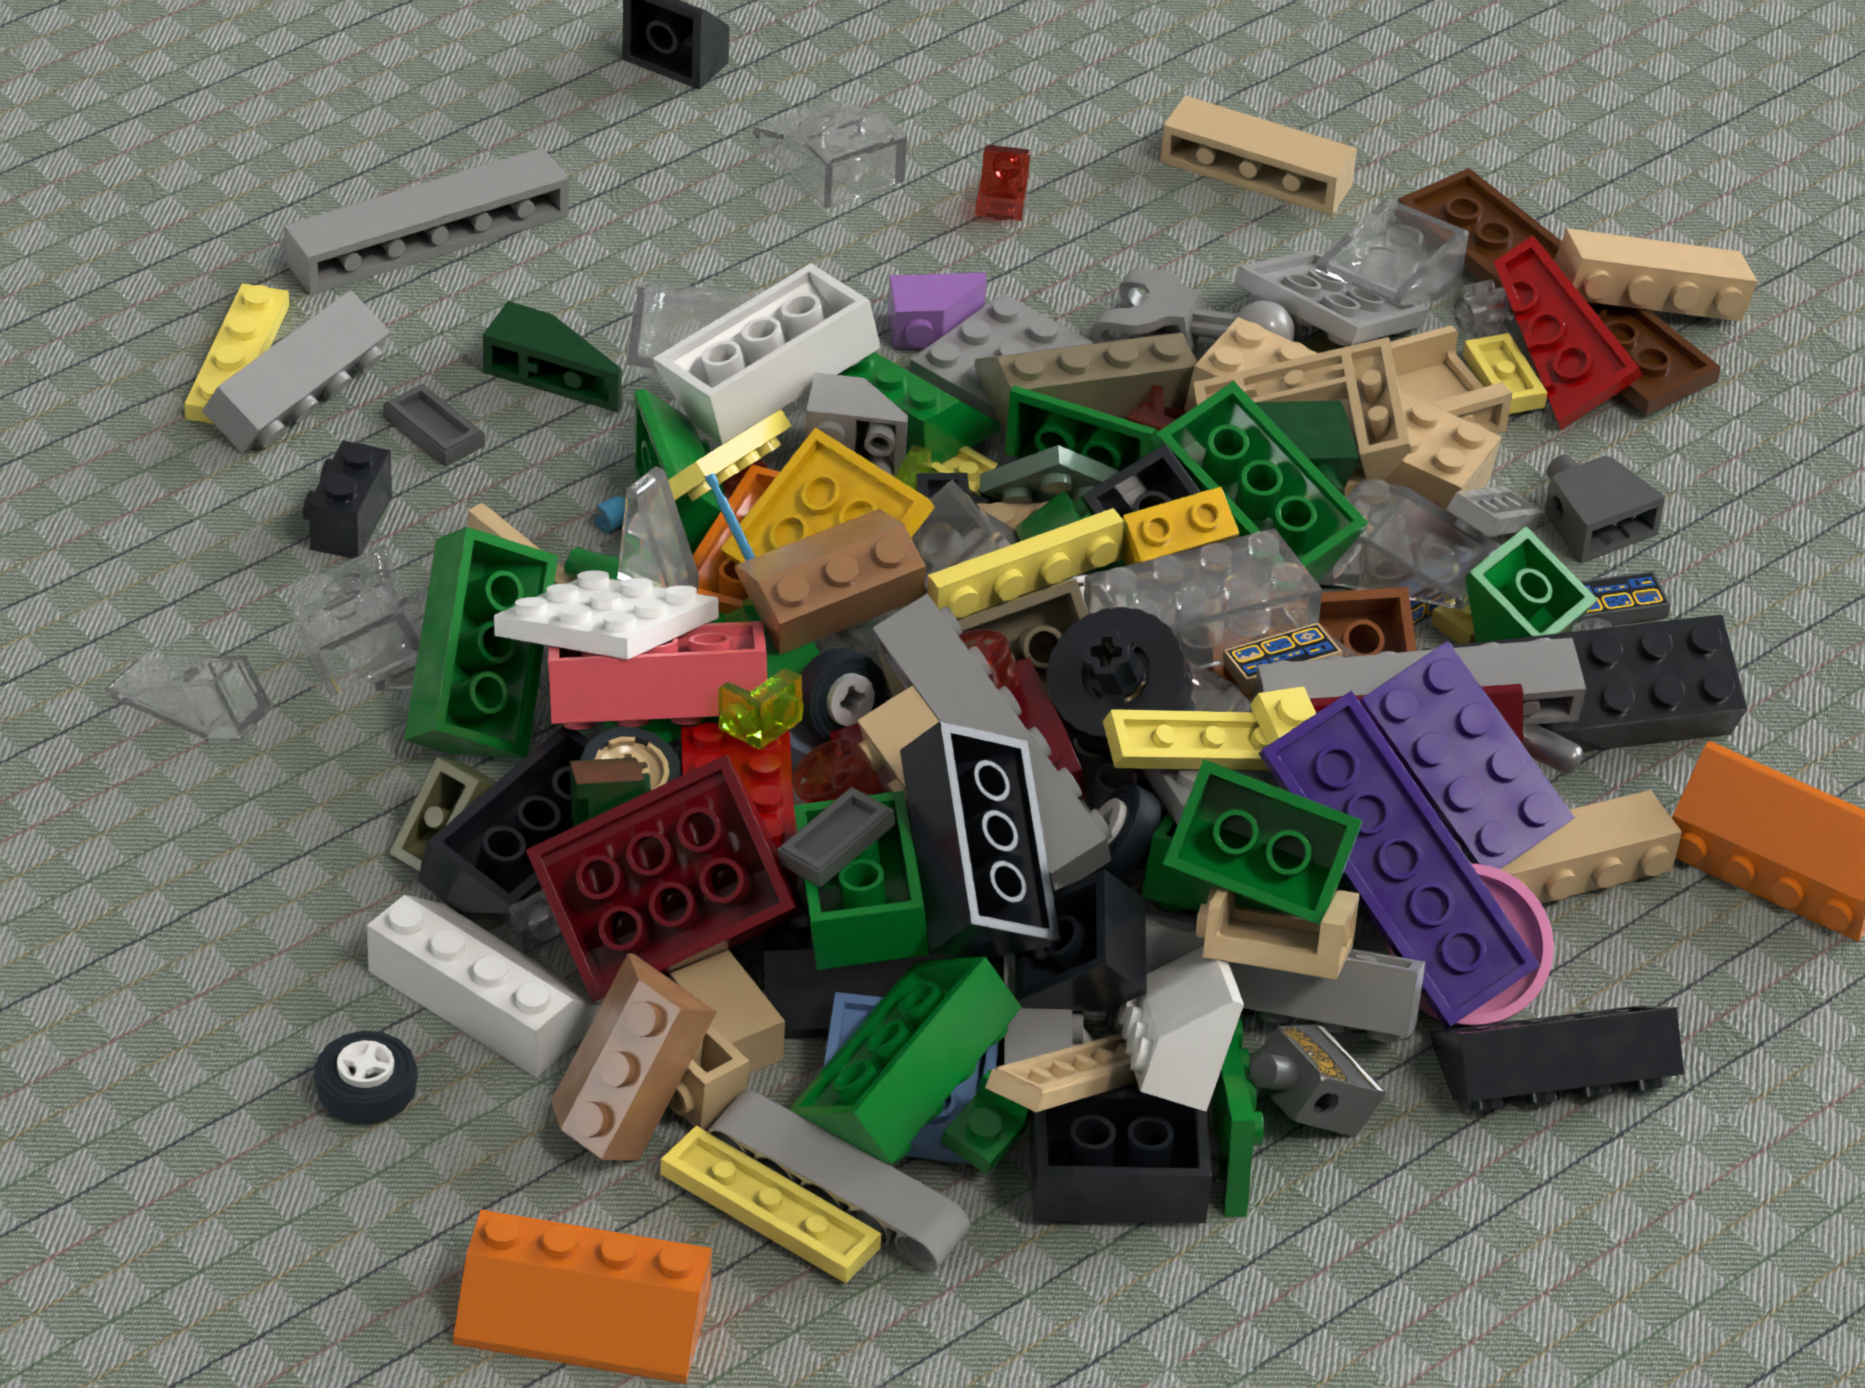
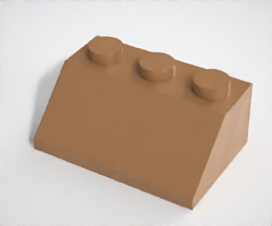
(834, 579)
(630, 1062)

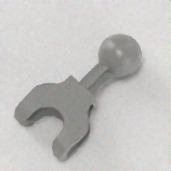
(1177, 310)

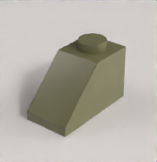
(443, 796)

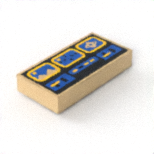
(1294, 645)

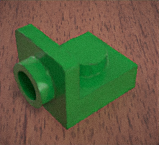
(986, 1128)

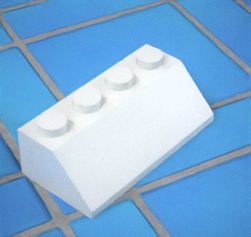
(768, 352)
(478, 983)
(1182, 1028)

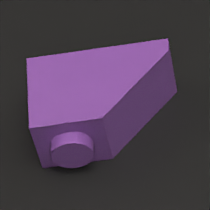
(931, 305)

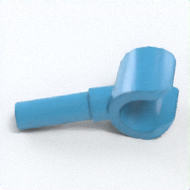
(612, 514)

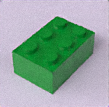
(872, 904)

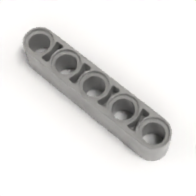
(910, 1216)

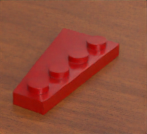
(1566, 339)

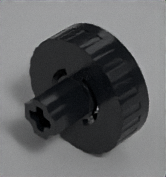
(1101, 656)

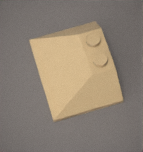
(1359, 377)

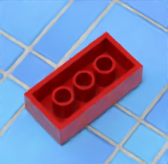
(763, 772)

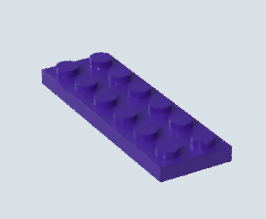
(1404, 860)

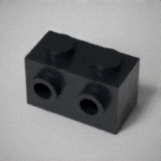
(349, 499)

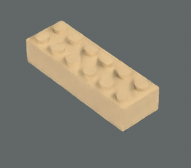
(1445, 449)

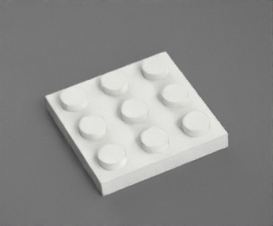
(607, 615)

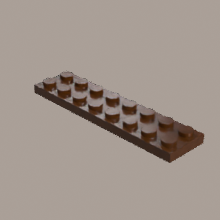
(1667, 361)

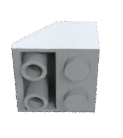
(859, 419)

